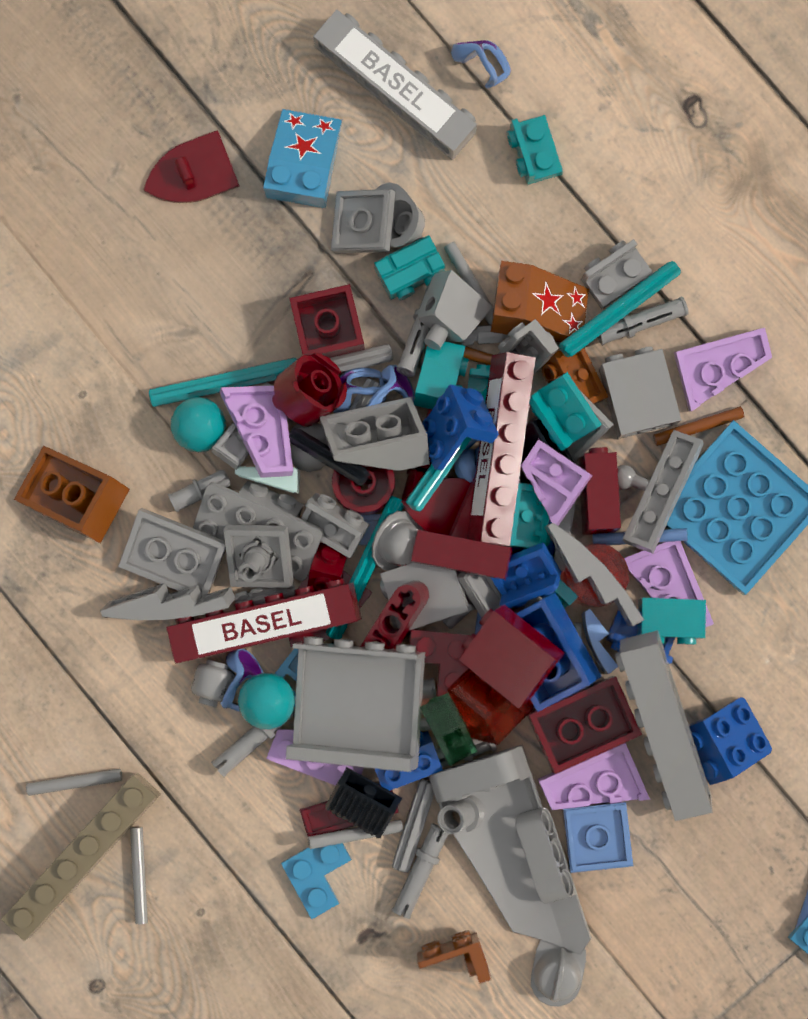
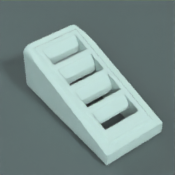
(285, 483)

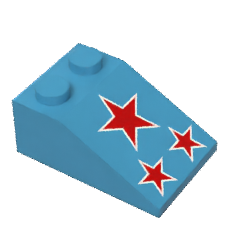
(302, 158)

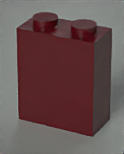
(601, 495)
(510, 655)

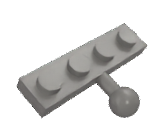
(660, 491)

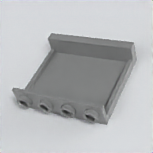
(358, 704)

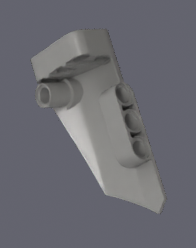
(513, 845)

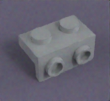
(530, 341)
(341, 528)

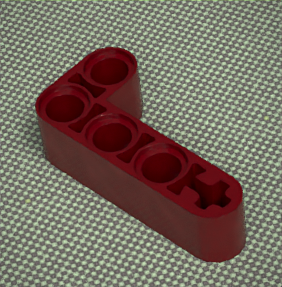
(382, 629)

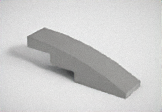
(584, 565)
(159, 604)

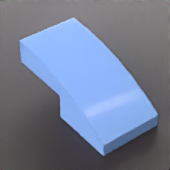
(594, 633)

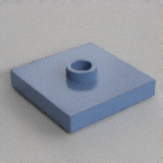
(597, 837)

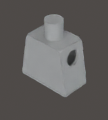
(451, 310)

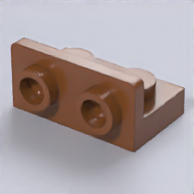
(580, 370)

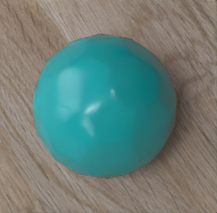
(198, 424)
(266, 701)

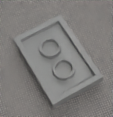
(172, 553)

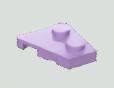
(554, 480)

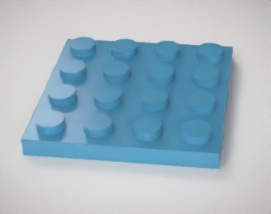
(740, 508)

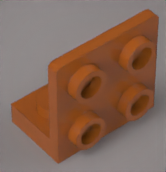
(461, 944)

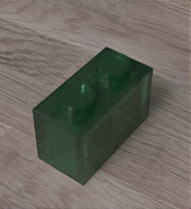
(448, 728)

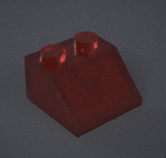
(484, 709)

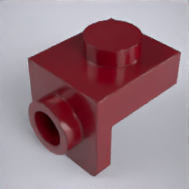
(326, 567)

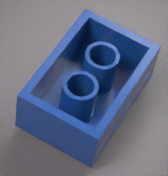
(575, 667)

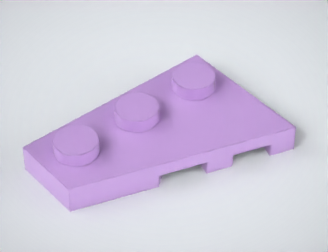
(717, 364)
(261, 428)
(666, 574)

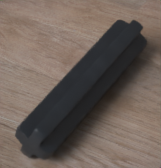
(323, 453)

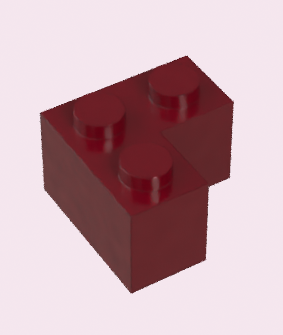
(442, 650)

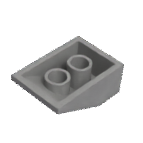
(378, 436)

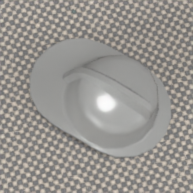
(407, 217)
(557, 974)

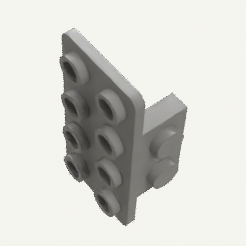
(260, 506)

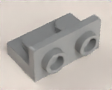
(616, 273)

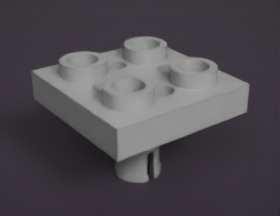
(252, 563)

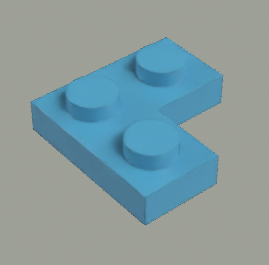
(308, 876)

